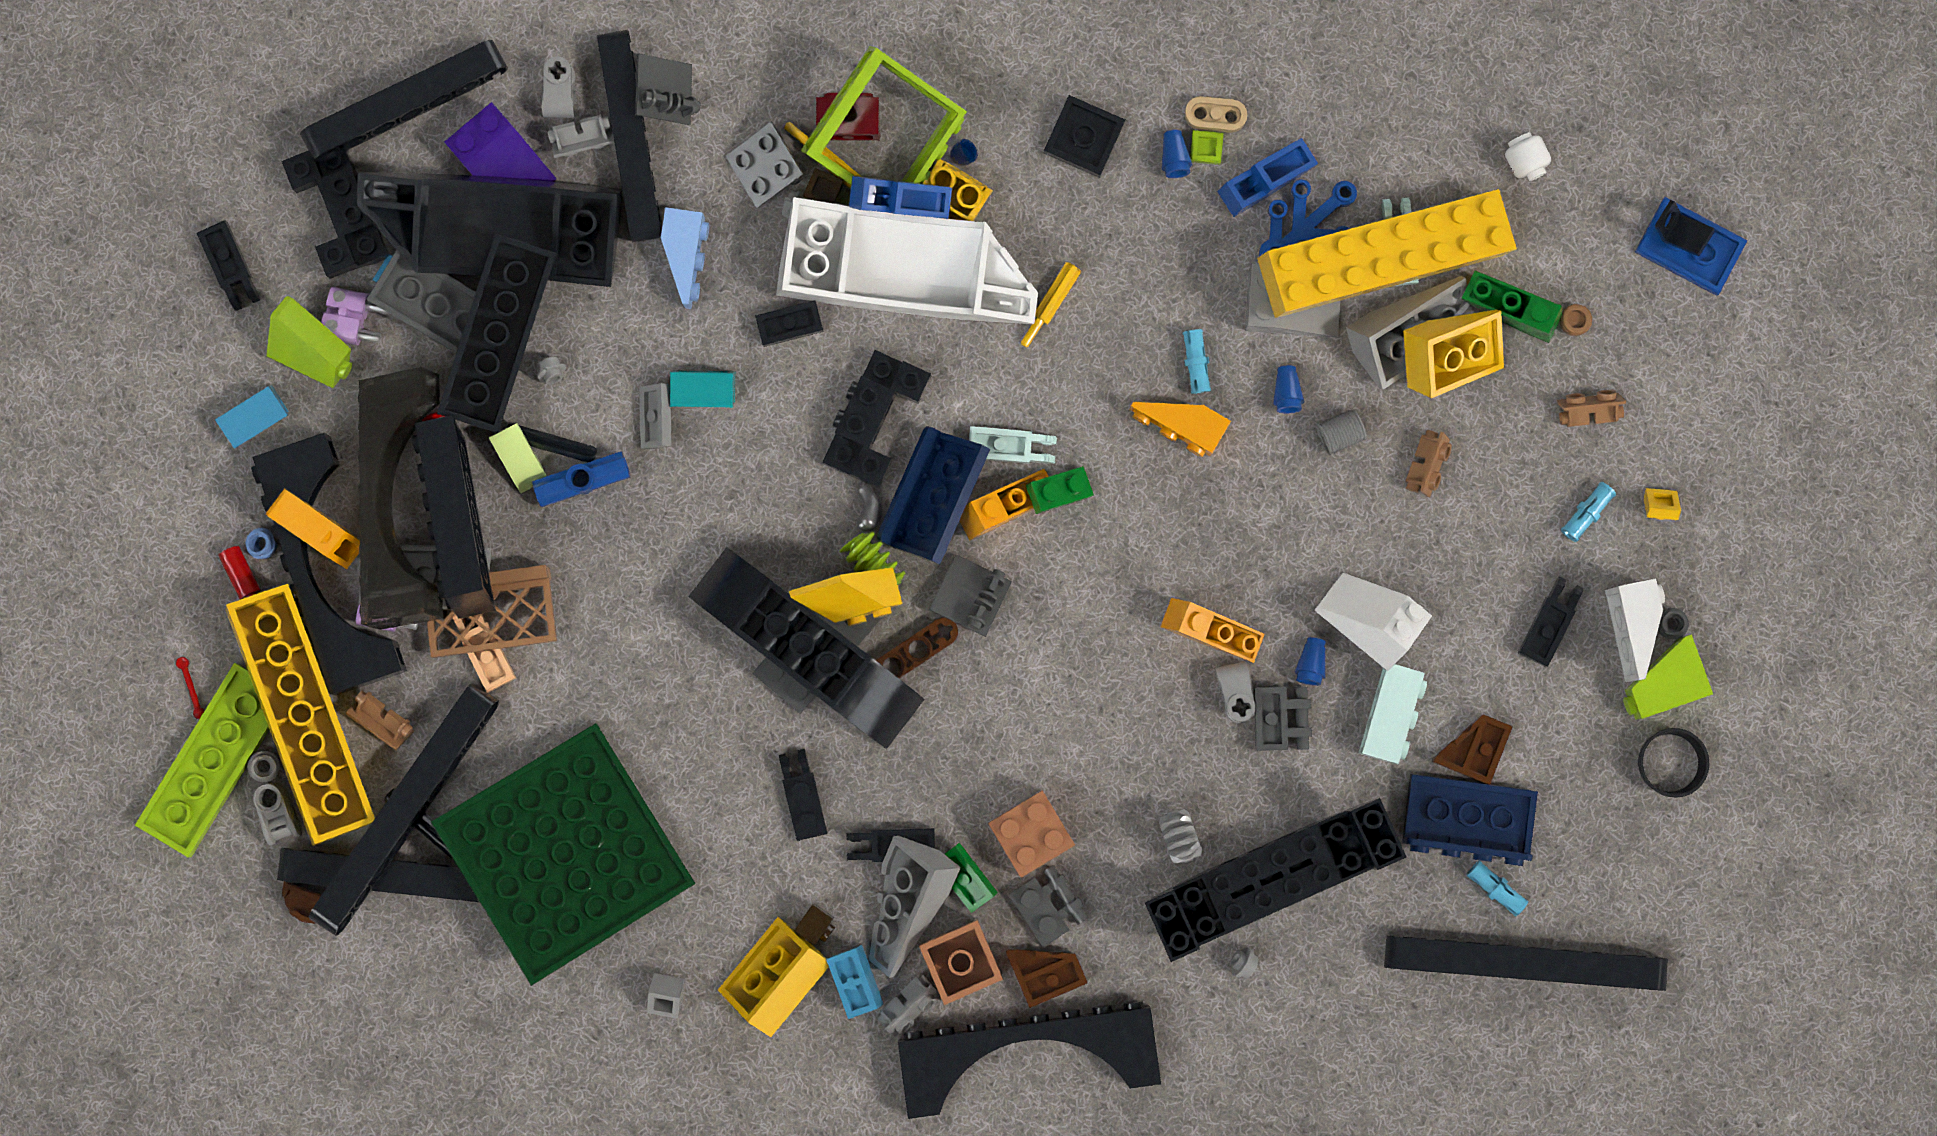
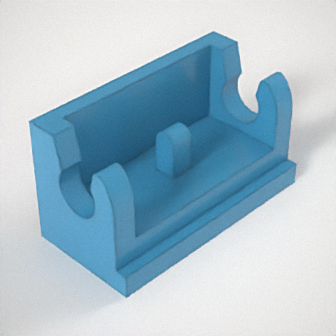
(252, 416)
(855, 982)

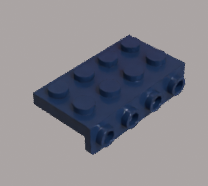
(932, 494)
(1469, 819)

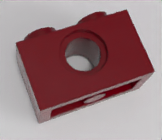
(865, 125)

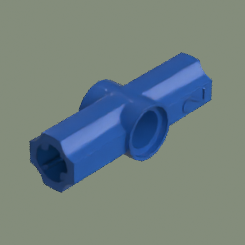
(561, 484)

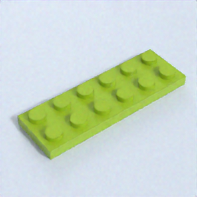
(207, 765)

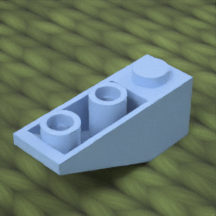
(682, 242)

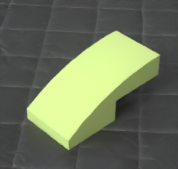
(518, 457)

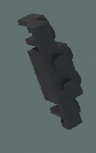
(358, 235)
(865, 414)

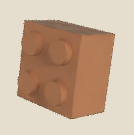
(1031, 834)
(960, 961)

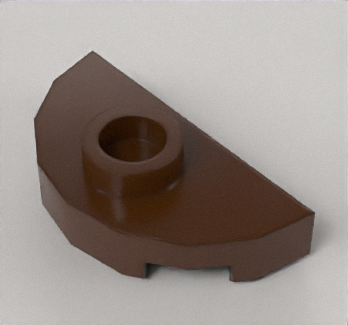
(299, 900)

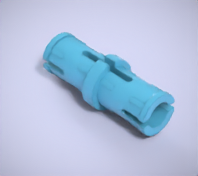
(1196, 361)
(1588, 511)
(1497, 888)

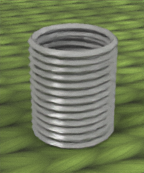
(1341, 431)

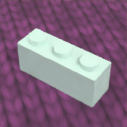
(1393, 714)

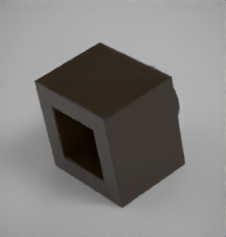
(816, 925)

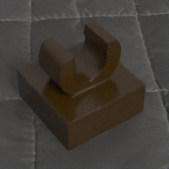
(823, 187)

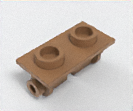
(1603, 405)
(1434, 452)
(382, 723)

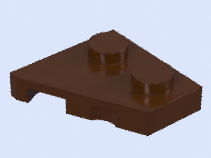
(1476, 749)
(1045, 973)

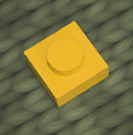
(1662, 504)

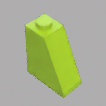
(307, 344)
(1670, 681)

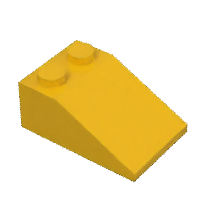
(1453, 351)
(852, 596)

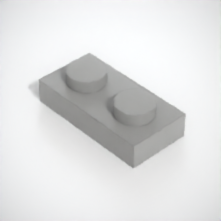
(655, 416)

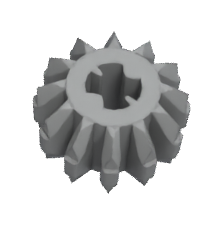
(1180, 836)

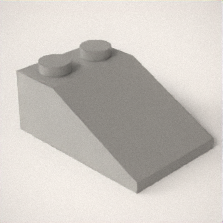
(1311, 322)

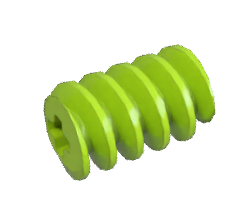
(868, 556)

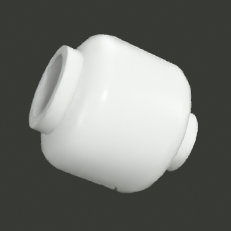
(1528, 156)

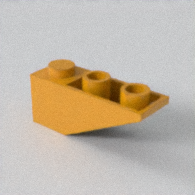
(1191, 423)
(998, 507)
(315, 528)
(1212, 629)

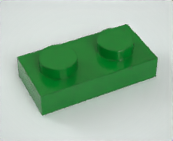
(1059, 490)
(970, 883)

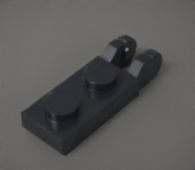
(227, 262)
(1550, 625)
(803, 799)
(882, 839)

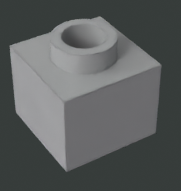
(665, 995)

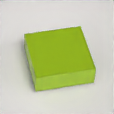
(1206, 147)

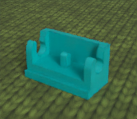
(702, 388)

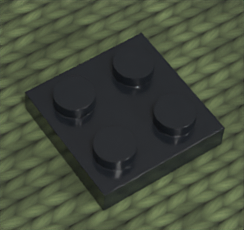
(1084, 136)

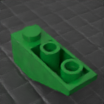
(1517, 307)

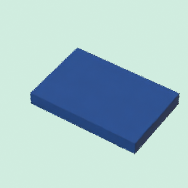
(1707, 270)

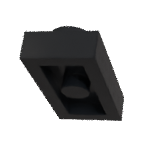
(789, 323)

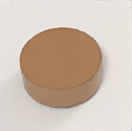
(1576, 320)

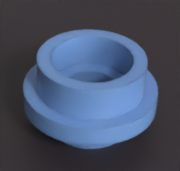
(253, 540)

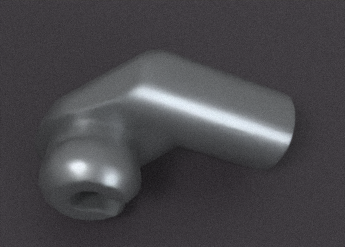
(871, 511)

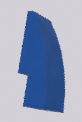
(1267, 177)
(900, 197)

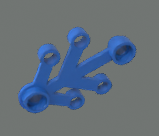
(1303, 228)

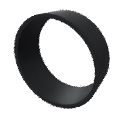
(1703, 762)

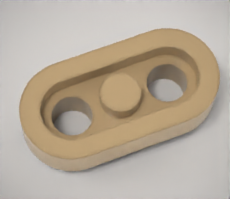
(1215, 114)

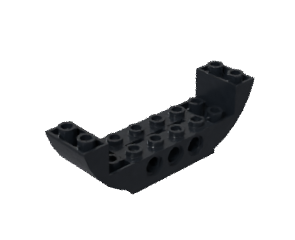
(806, 648)
(1274, 877)

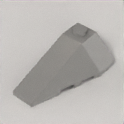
(1379, 335)
(912, 894)

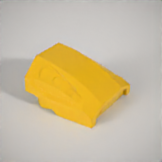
(965, 205)

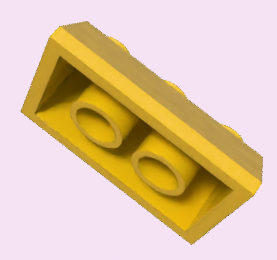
(774, 977)

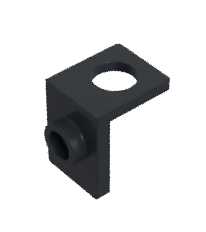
(1683, 231)

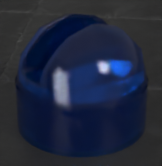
(963, 152)

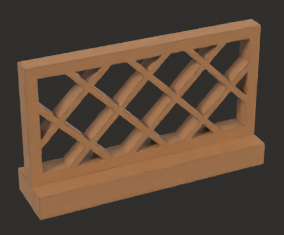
(503, 581)

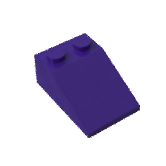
(495, 149)

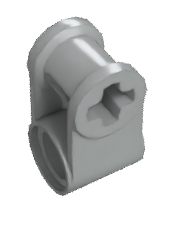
(560, 93)
(1234, 686)
(276, 815)

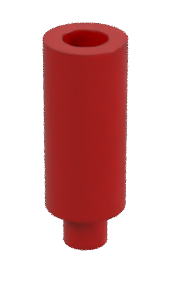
(239, 572)

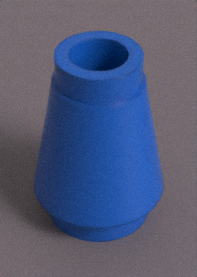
(1175, 155)
(1288, 392)
(1311, 664)

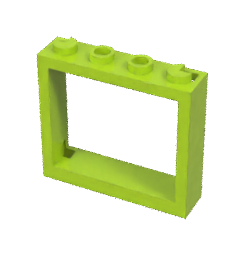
(849, 93)

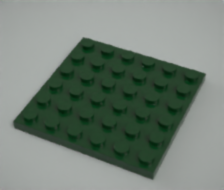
(563, 854)

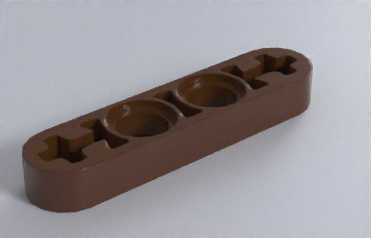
(902, 652)

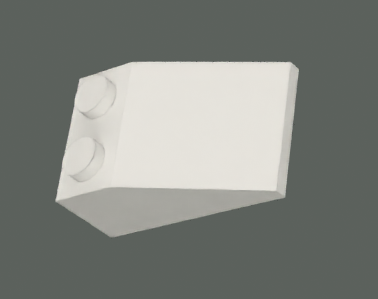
(1373, 617)
(1635, 621)

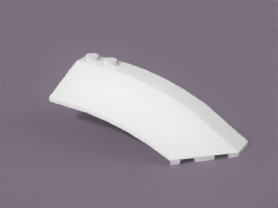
(901, 265)

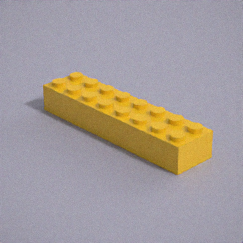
(1386, 253)
(300, 714)

